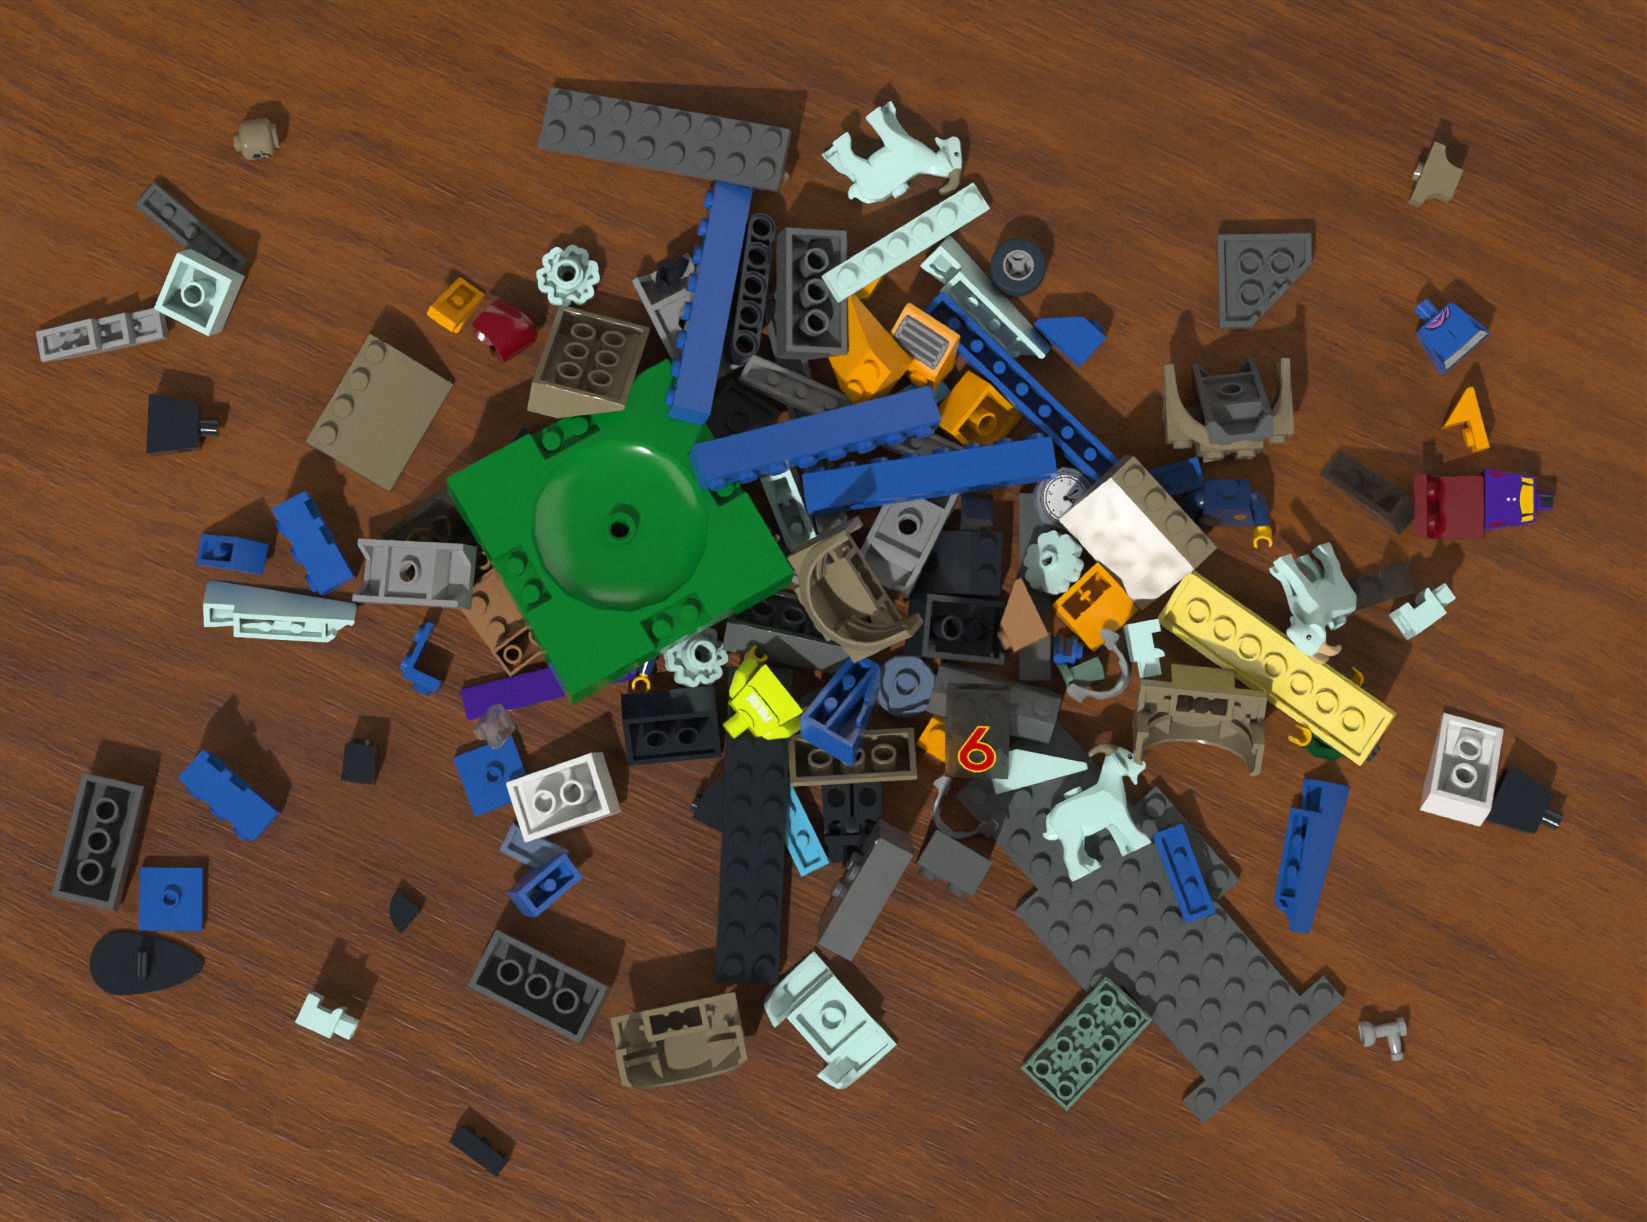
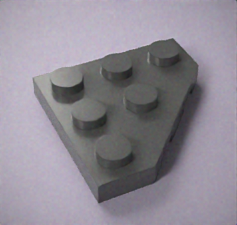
(1256, 273)

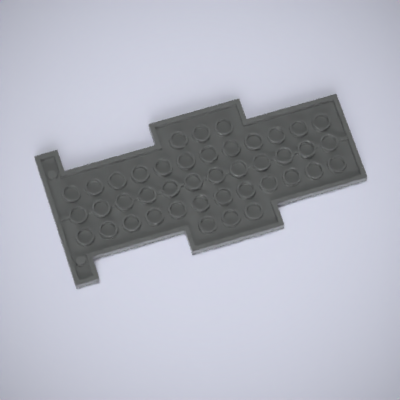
(1123, 922)

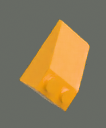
(872, 358)

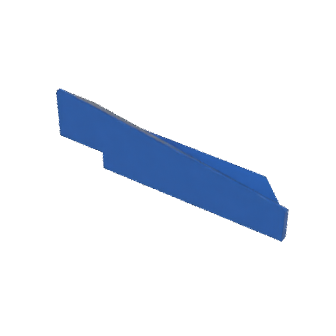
(1308, 851)

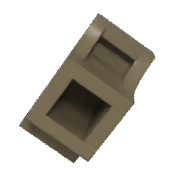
(1434, 177)

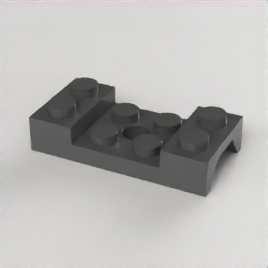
(1233, 404)

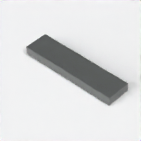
(187, 228)

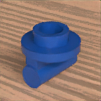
(1067, 650)

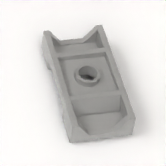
(666, 312)
(900, 557)
(441, 573)

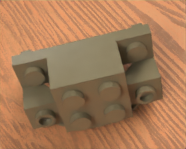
(1188, 424)
(844, 590)
(1200, 708)
(679, 1042)

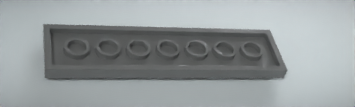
(664, 139)

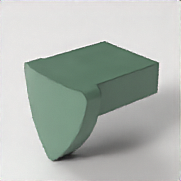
(1082, 674)

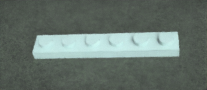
(905, 242)

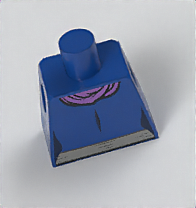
(1447, 334)

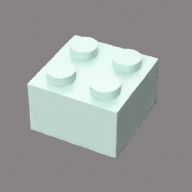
(199, 292)

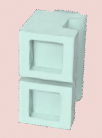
(1428, 610)
(1141, 647)
(324, 1020)

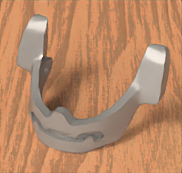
(1080, 692)
(985, 828)

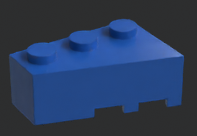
(313, 544)
(842, 710)
(229, 796)

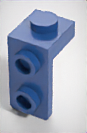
(422, 682)

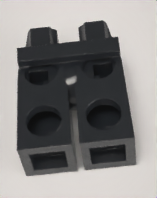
(848, 827)

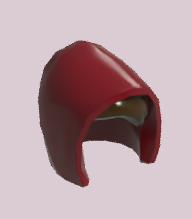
(505, 330)

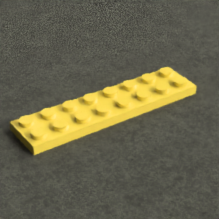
(1271, 663)

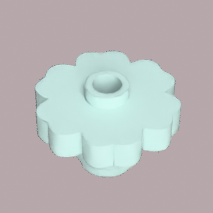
(559, 263)
(1053, 563)
(691, 671)

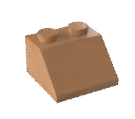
(1021, 623)

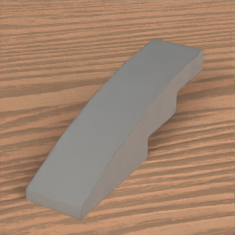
(101, 335)

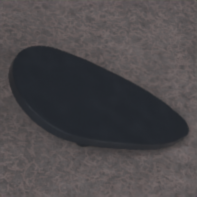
(140, 964)

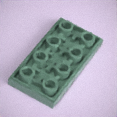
(1086, 1043)

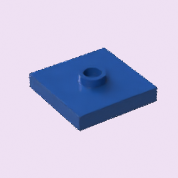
(486, 774)
(171, 899)

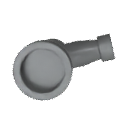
(1393, 1031)

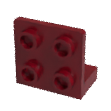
(1449, 507)

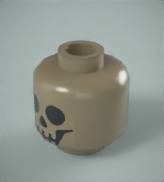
(257, 139)

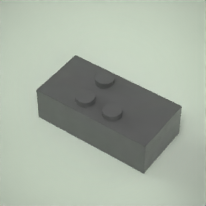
(100, 842)
(952, 864)
(864, 889)
(539, 986)

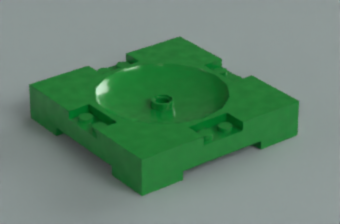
(602, 599)

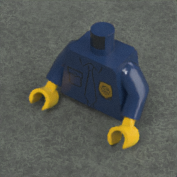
(1229, 504)

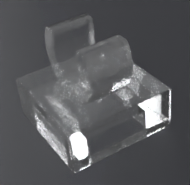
(494, 726)

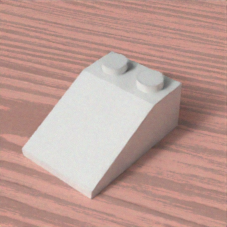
(1462, 770)
(563, 796)

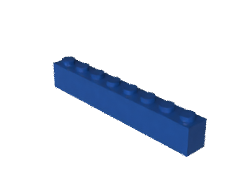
(709, 303)
(1023, 391)
(814, 438)
(929, 475)

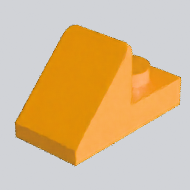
(455, 305)
(1467, 411)

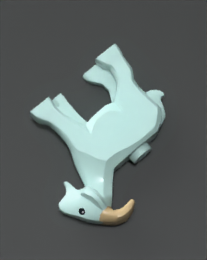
(1317, 602)

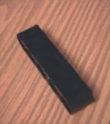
(744, 302)

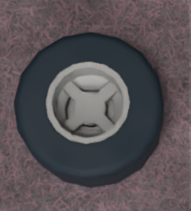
(1016, 257)

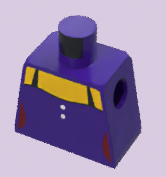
(1512, 500)

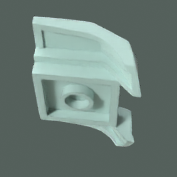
(829, 1021)

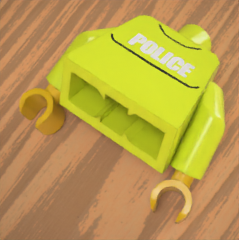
(761, 702)

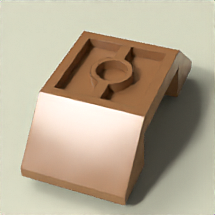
(498, 619)

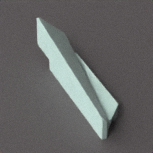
(983, 301)
(274, 613)

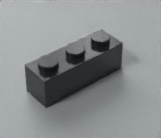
(479, 1149)

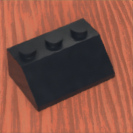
(671, 725)

